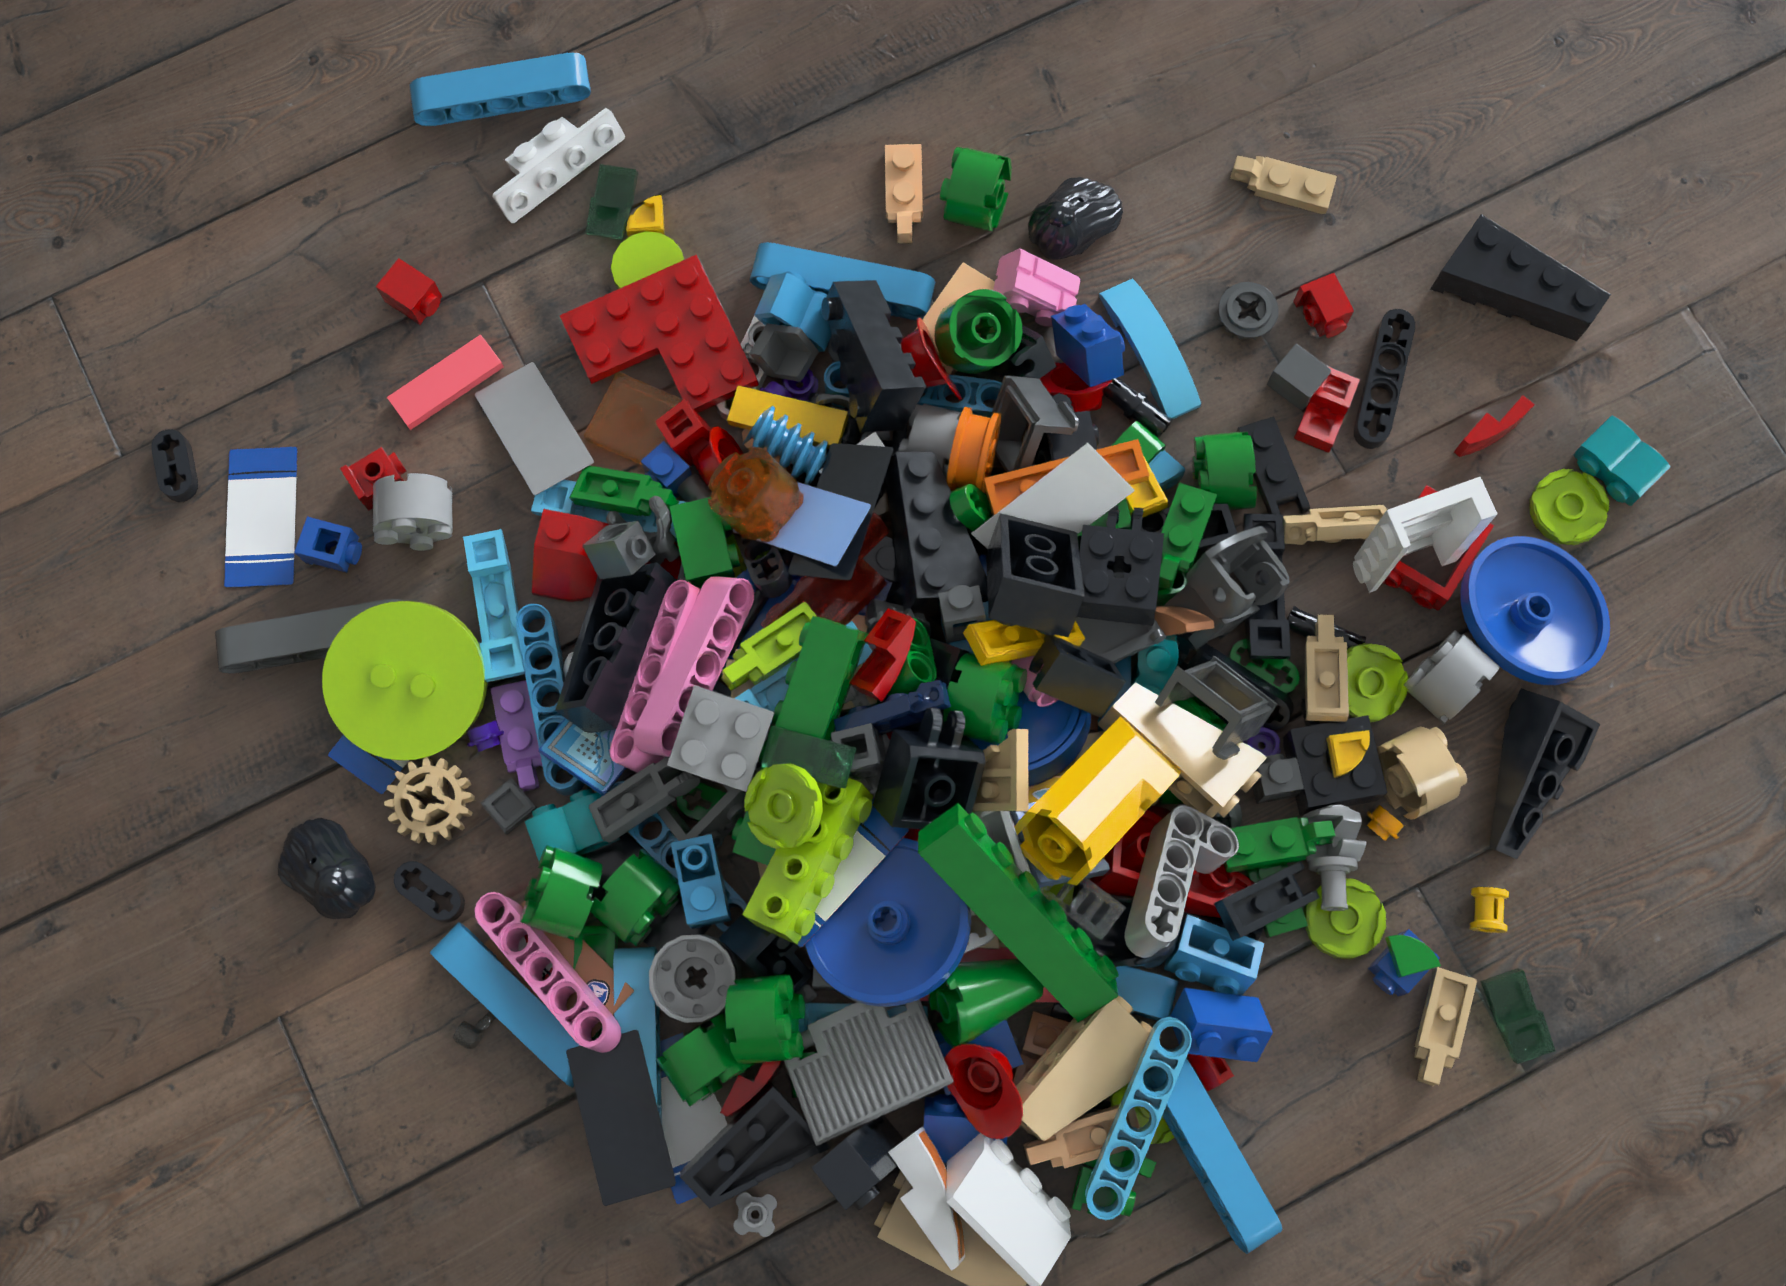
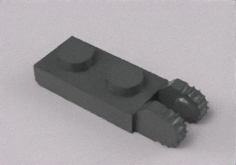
(639, 798)

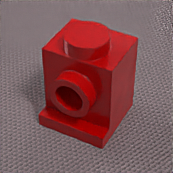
(1325, 305)
(684, 430)
(360, 473)

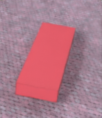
(445, 382)

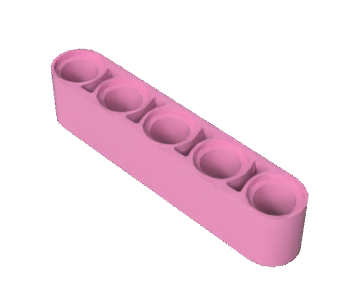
(667, 627)
(694, 660)
(562, 981)

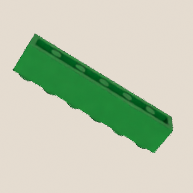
(812, 701)
(1018, 912)

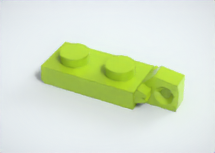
(768, 649)

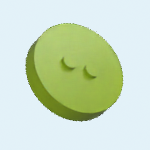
(404, 680)

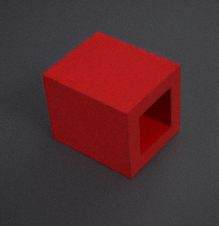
(409, 291)

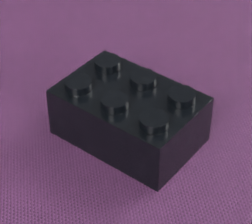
(1034, 576)

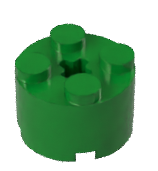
(976, 188)
(975, 313)
(1226, 468)
(987, 698)
(561, 893)
(635, 897)
(764, 1019)
(702, 1060)

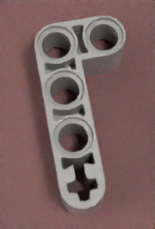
(1176, 847)

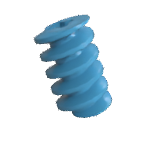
(788, 445)

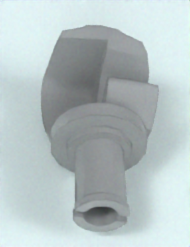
(1338, 858)

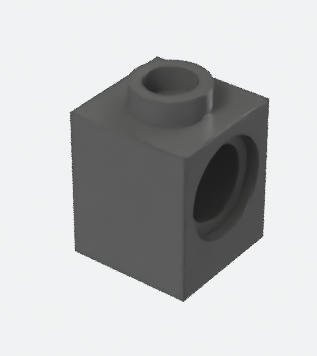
(619, 550)

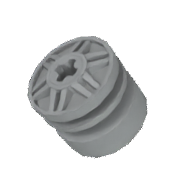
(672, 971)

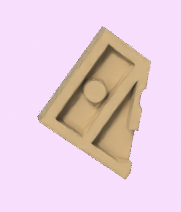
(1005, 775)

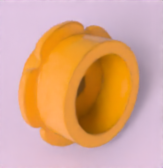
(1384, 823)

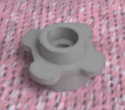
(765, 1207)

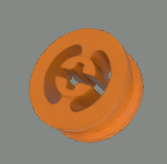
(973, 449)

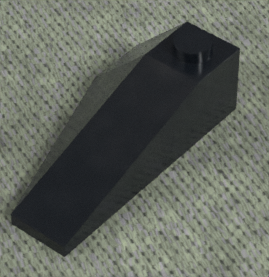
(1537, 752)

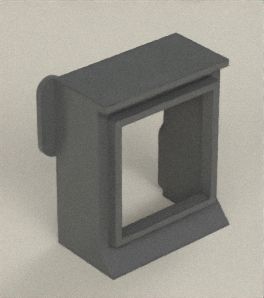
(1022, 402)
(1226, 694)

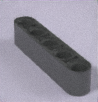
(283, 639)

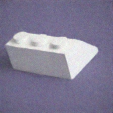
(1008, 1207)

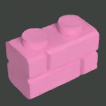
(1035, 285)

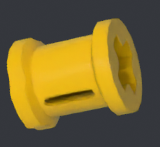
(1489, 910)

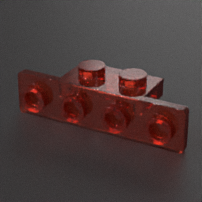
(838, 598)

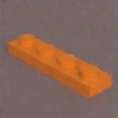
(1006, 487)

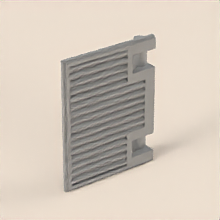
(865, 1067)

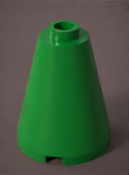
(981, 997)

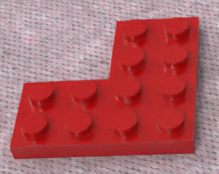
(668, 316)

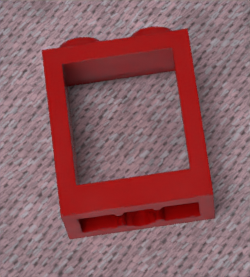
(1424, 590)

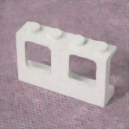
(1442, 519)

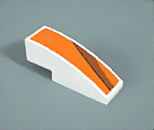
(927, 1199)

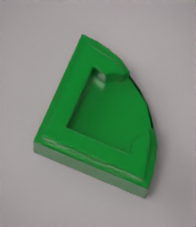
(1410, 955)

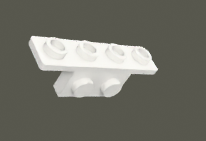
(554, 160)

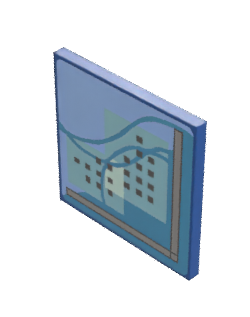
(584, 755)

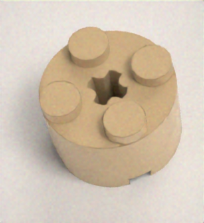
(1420, 771)

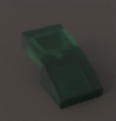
(612, 202)
(822, 759)
(1517, 1017)

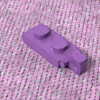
(519, 738)

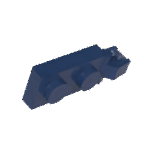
(898, 709)

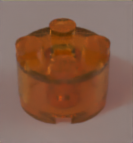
(754, 494)

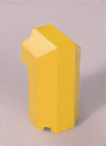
(1094, 803)

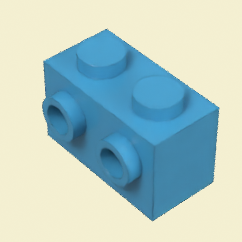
(1212, 958)

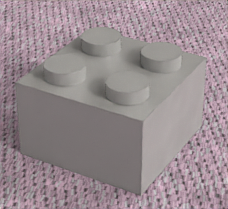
(720, 738)

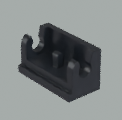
(1030, 359)
(1076, 675)

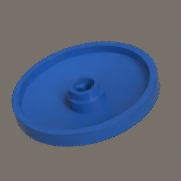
(1535, 610)
(893, 933)

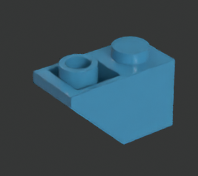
(701, 882)

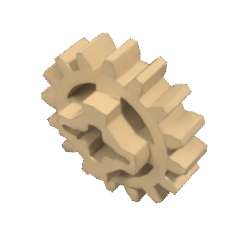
(425, 816)

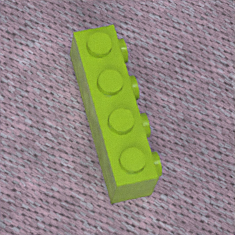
(805, 874)

